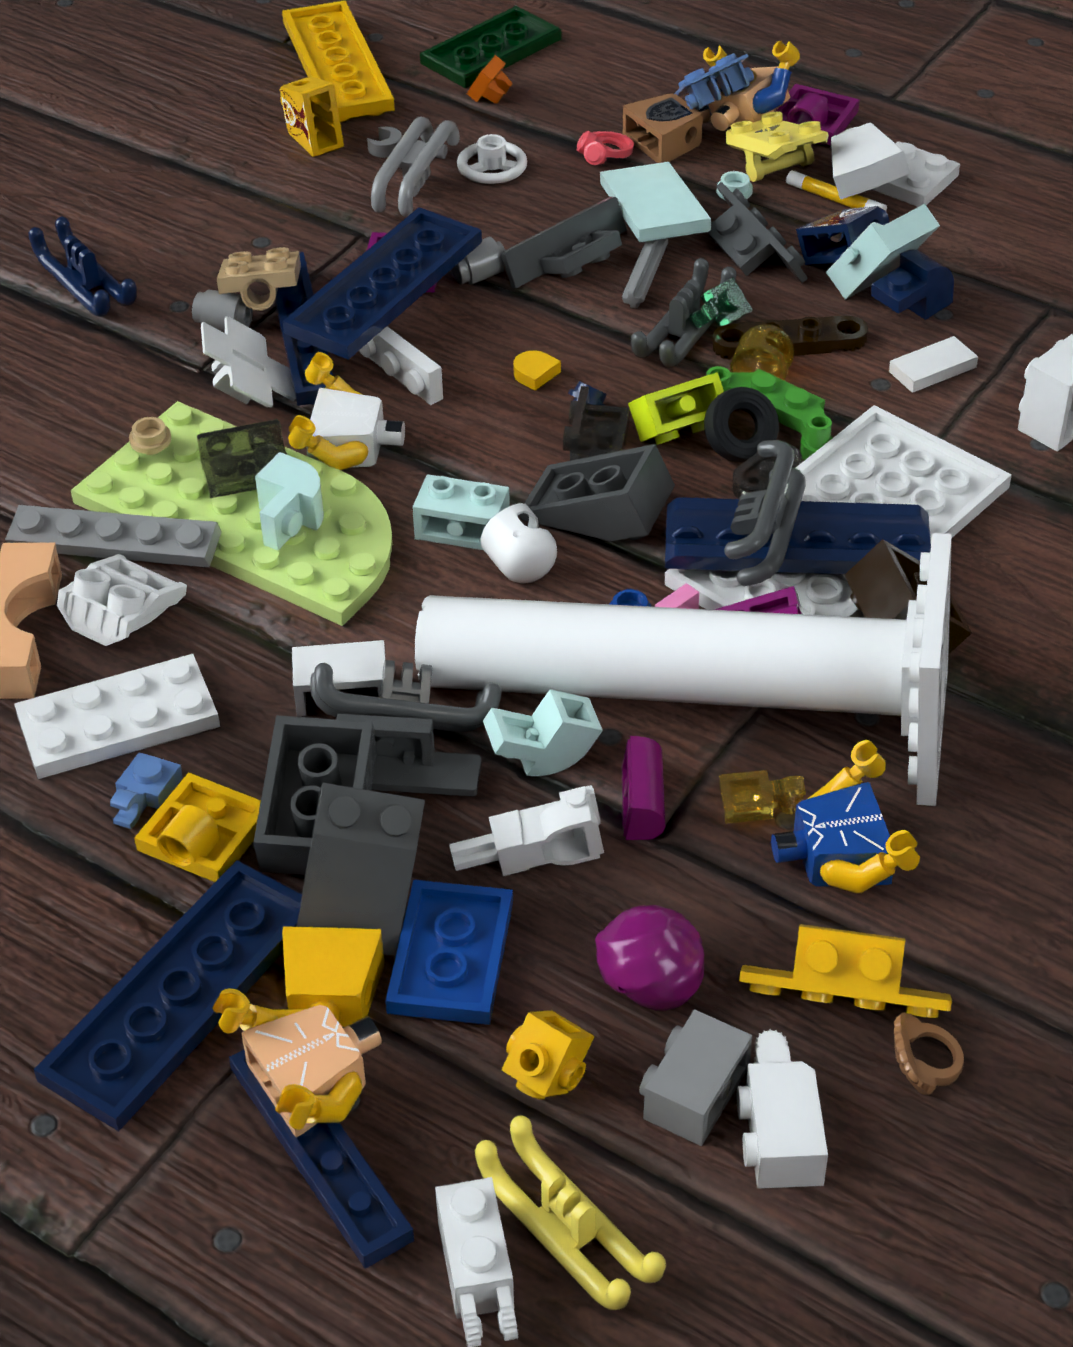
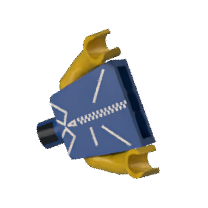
(844, 833)

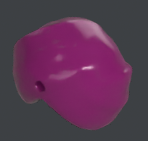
(651, 957)

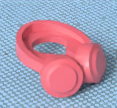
(595, 151)

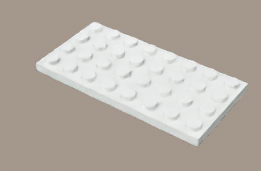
(868, 462)

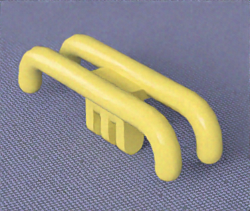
(566, 1219)

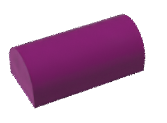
(642, 789)

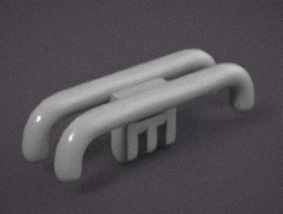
(414, 160)

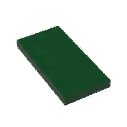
(507, 35)

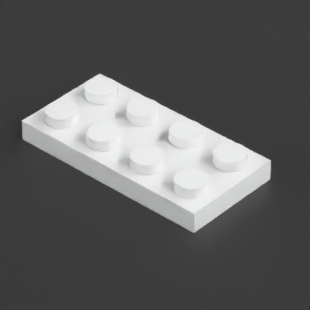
(116, 715)

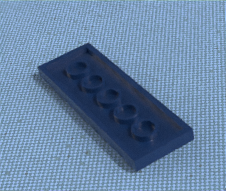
(382, 283)
(168, 996)

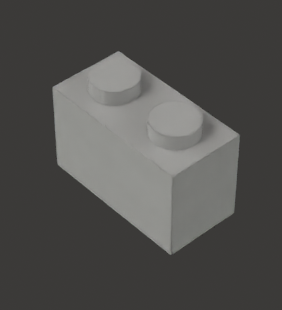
(696, 1076)

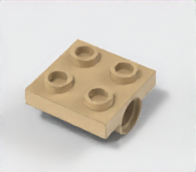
(275, 269)

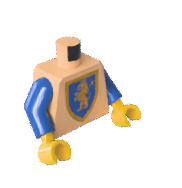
(763, 94)

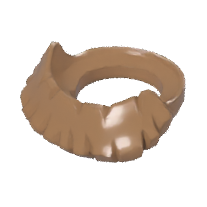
(922, 1076)

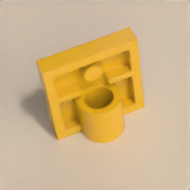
(201, 827)

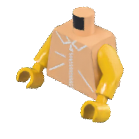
(301, 1057)

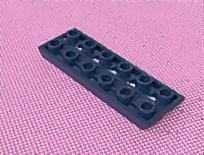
(823, 540)

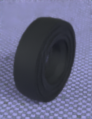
(717, 426)

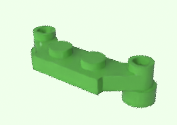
(793, 405)

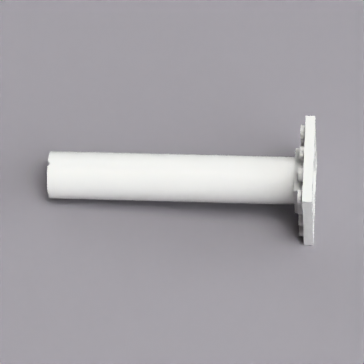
(710, 656)

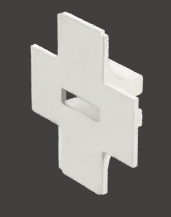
(240, 363)

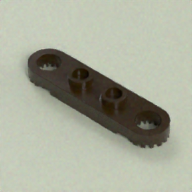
(807, 334)

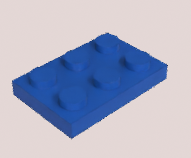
(450, 952)

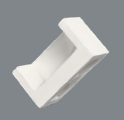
(352, 665)

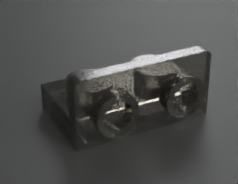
(237, 454)

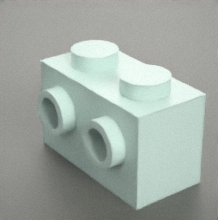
(456, 510)

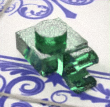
(723, 304)

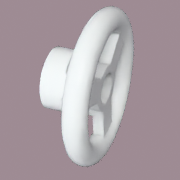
(492, 156)

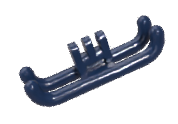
(82, 271)

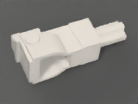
(549, 833)

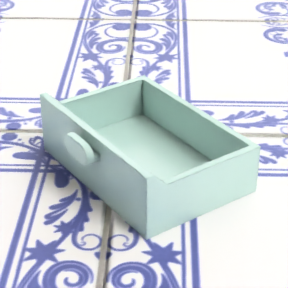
(879, 250)

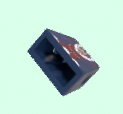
(815, 236)

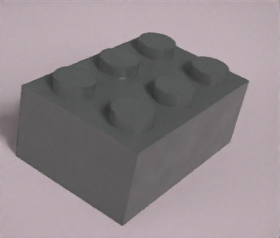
(299, 761)

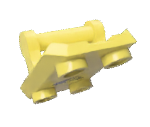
(779, 140)

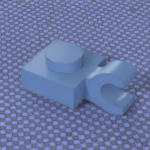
(143, 784)

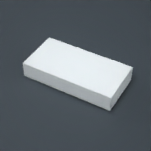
(933, 364)

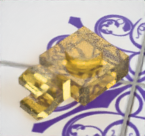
(754, 797)

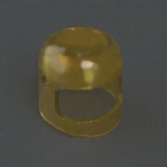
(765, 349)

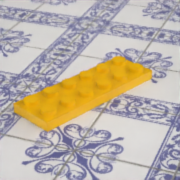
(337, 52)

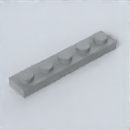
(115, 533)

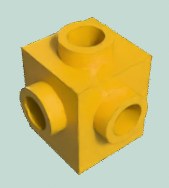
(547, 1055)

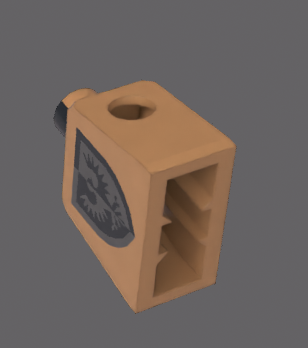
(664, 126)

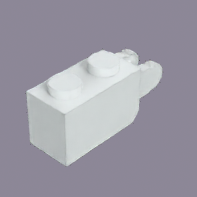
(783, 1117)
(476, 1257)

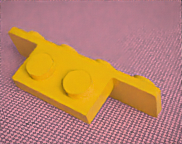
(847, 966)

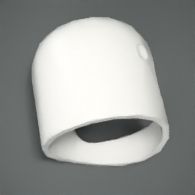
(518, 550)

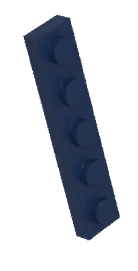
(337, 1177)

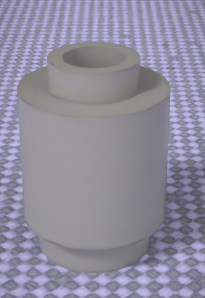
(480, 263)
(214, 307)

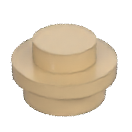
(149, 436)

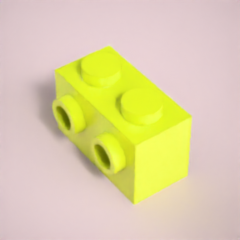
(674, 408)

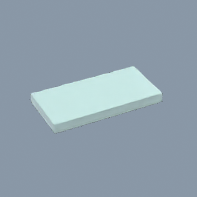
(655, 202)

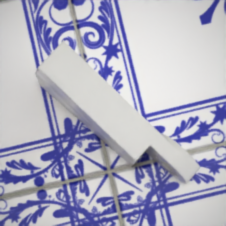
(865, 160)

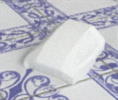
(116, 599)

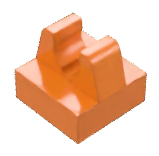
(491, 82)

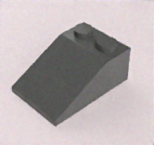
(603, 494)
(361, 861)

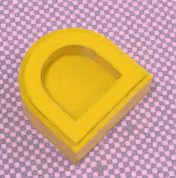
(535, 368)

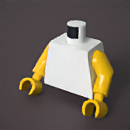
(344, 423)

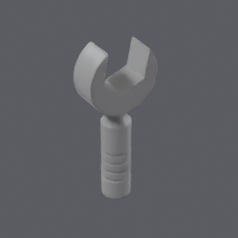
(389, 139)

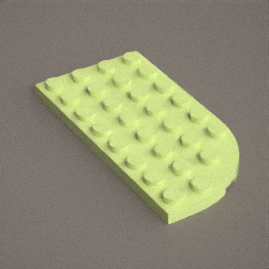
(318, 570)

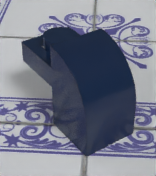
(916, 284)

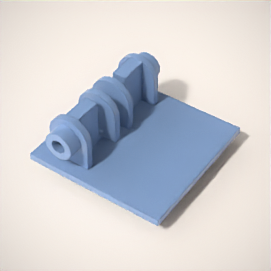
(703, 86)

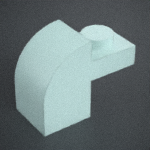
(288, 499)
(548, 740)

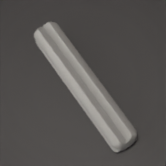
(644, 272)

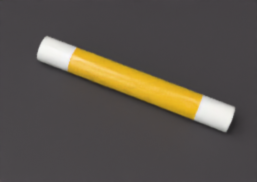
(829, 191)

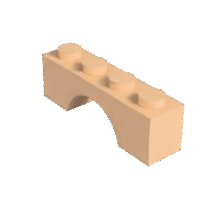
(27, 583)

